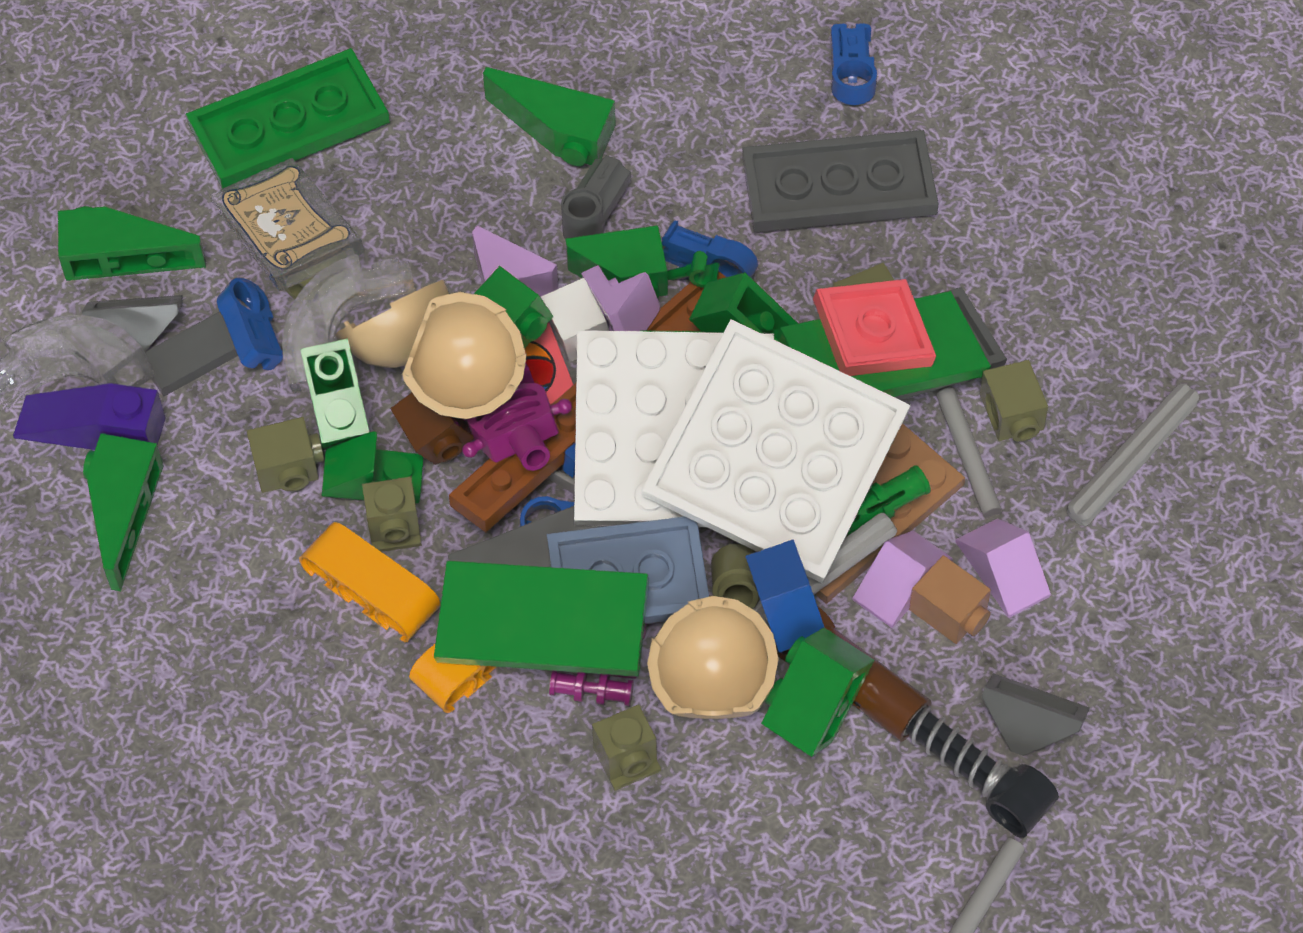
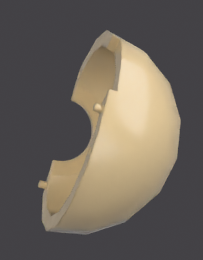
(391, 335)
(465, 356)
(713, 660)

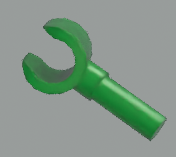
(697, 271)

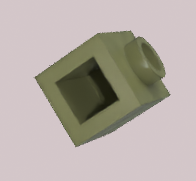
(285, 455)

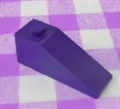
(83, 413)

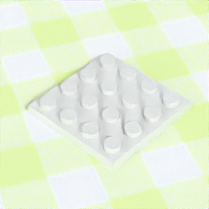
(626, 409)
(775, 448)

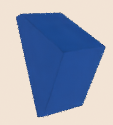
(785, 593)

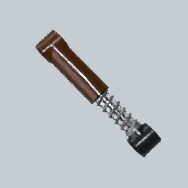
(1014, 794)

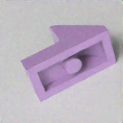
(626, 304)

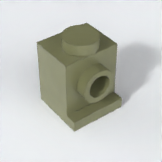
(392, 514)
(626, 747)

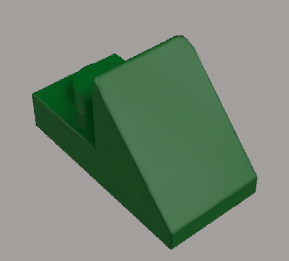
(360, 463)

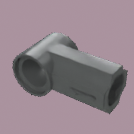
(592, 202)

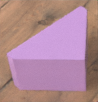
(526, 266)
(1006, 565)
(893, 575)

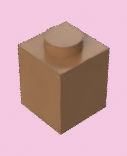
(951, 600)

